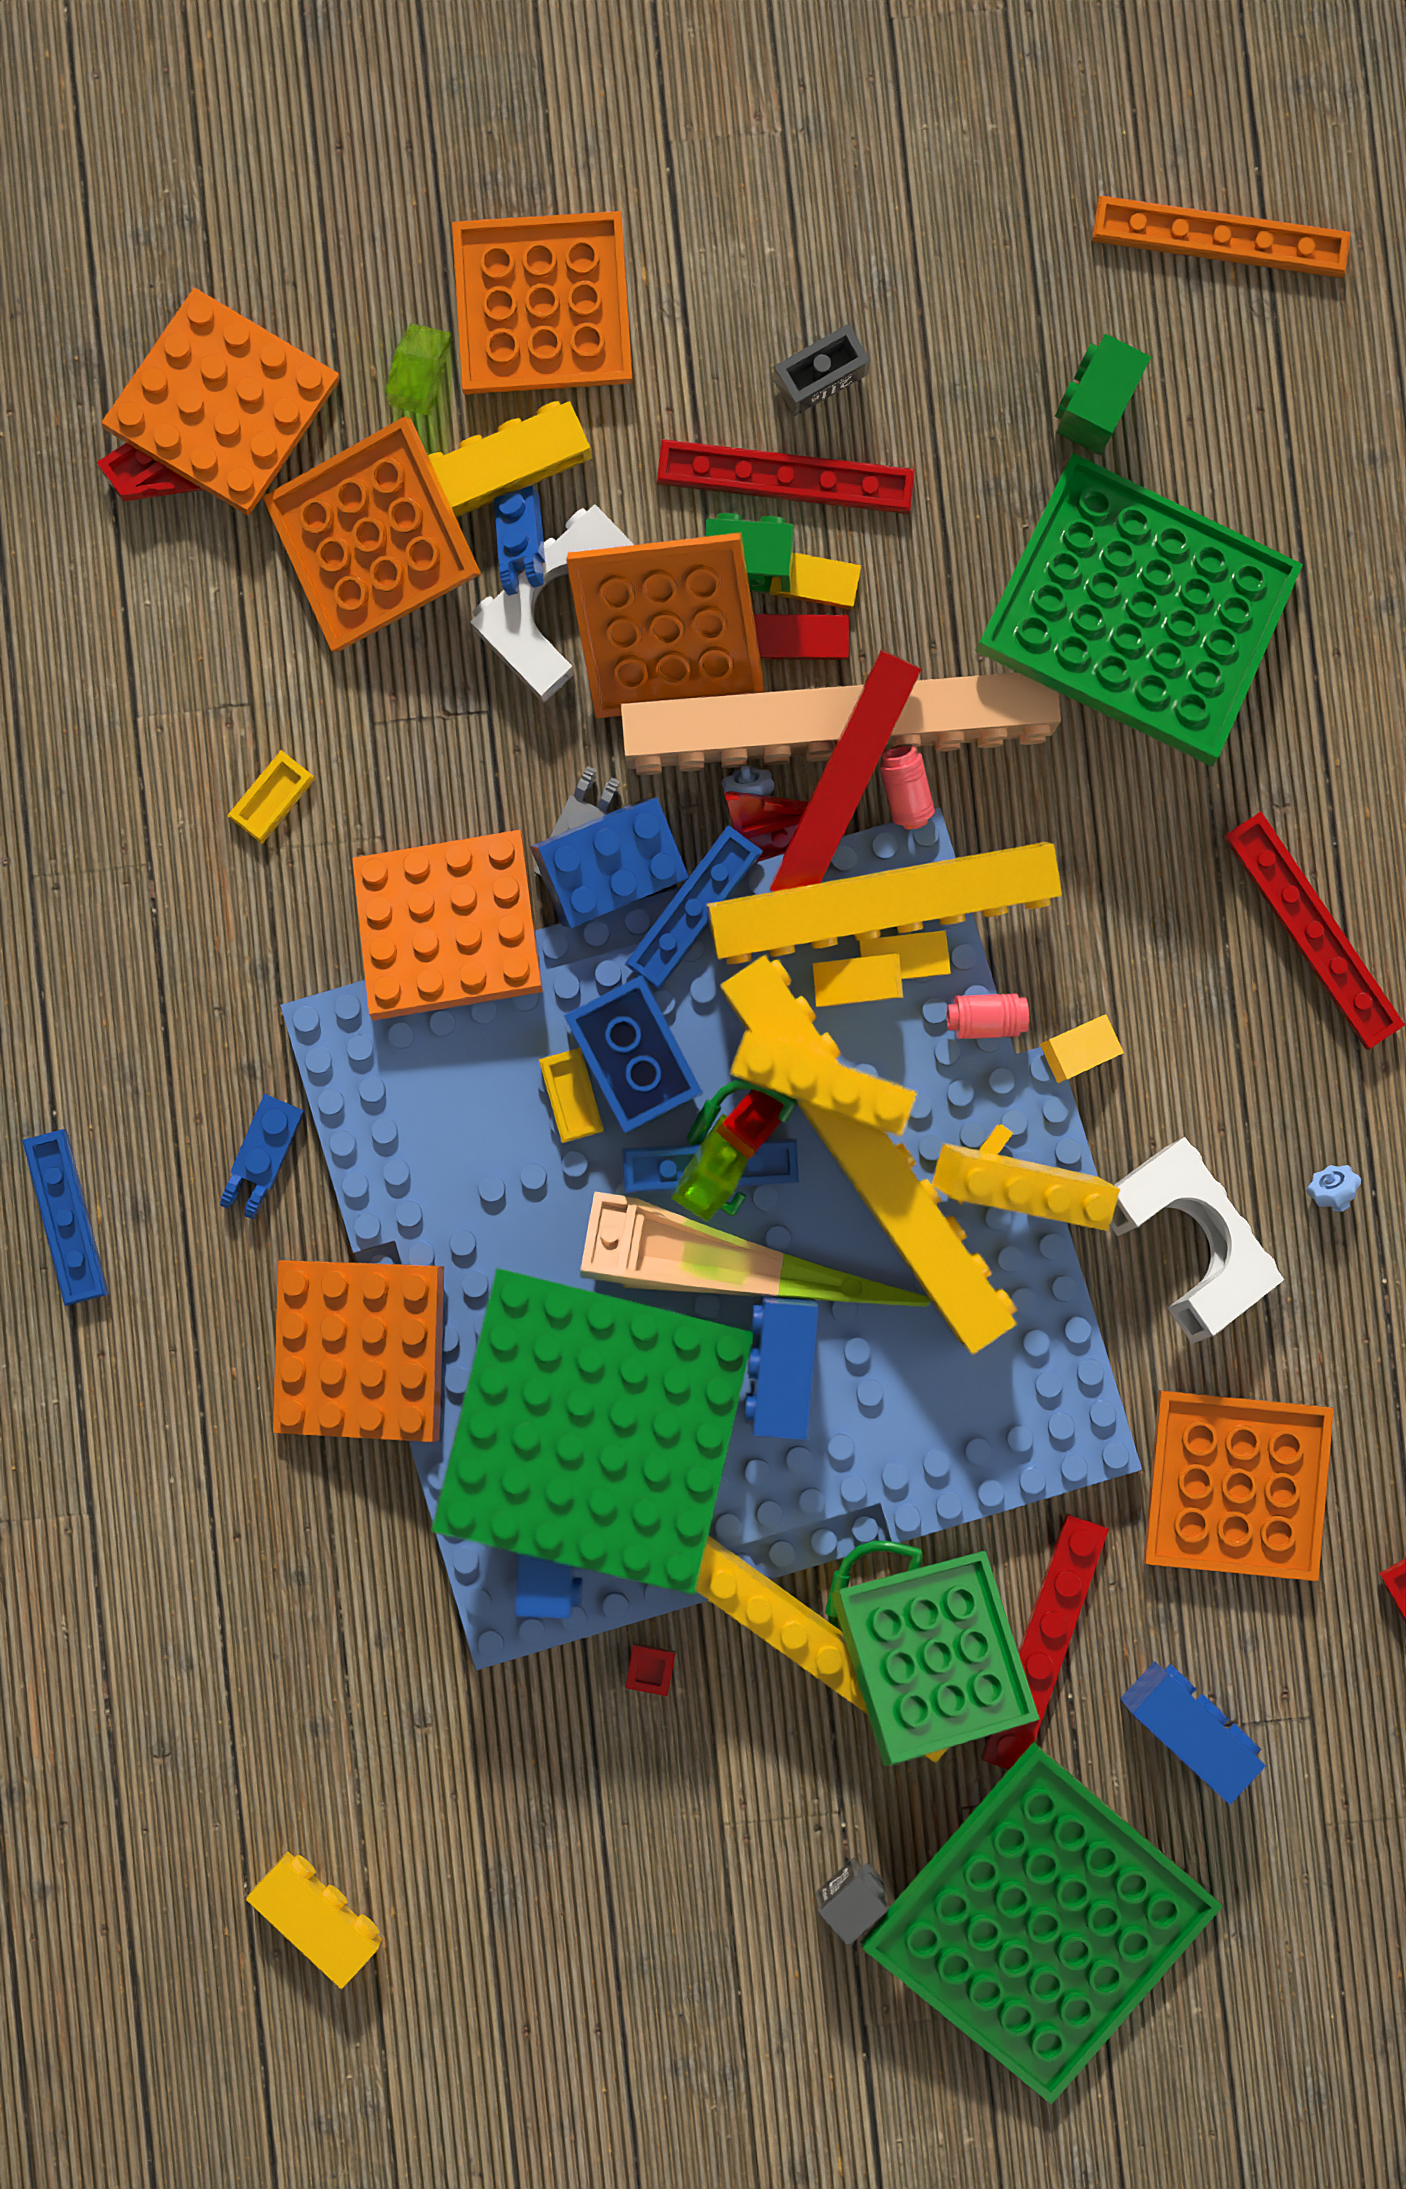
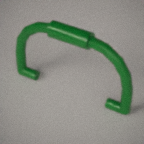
(712, 1108)
(842, 1577)

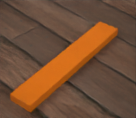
(1221, 236)

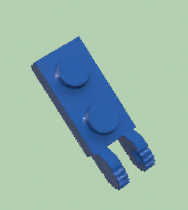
(519, 538)
(263, 1152)

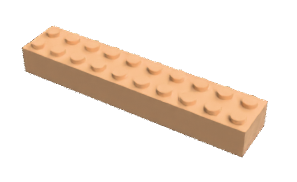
(812, 720)

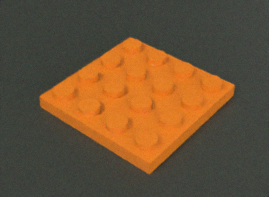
(542, 302)
(221, 401)
(371, 534)
(665, 621)
(446, 925)
(358, 1350)
(1238, 1485)

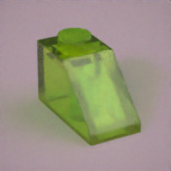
(418, 369)
(710, 1175)

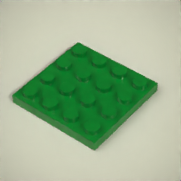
(934, 1657)

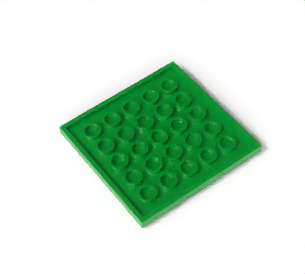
(1140, 609)
(593, 1432)
(1041, 1923)

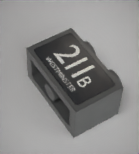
(821, 370)
(852, 1900)

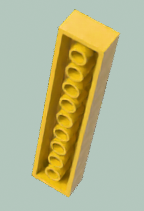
(880, 1170)

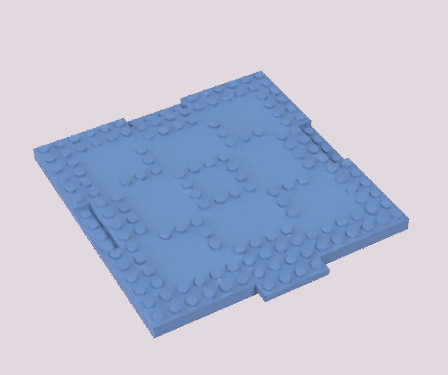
(459, 1164)

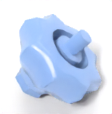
(749, 781)
(1334, 1187)

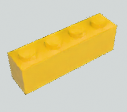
(512, 457)
(823, 1083)
(1025, 1187)

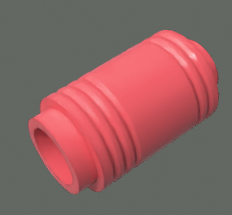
(906, 787)
(988, 1016)

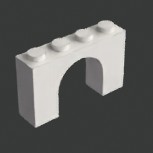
(509, 623)
(1238, 1265)

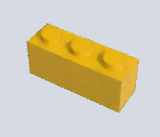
(315, 1918)

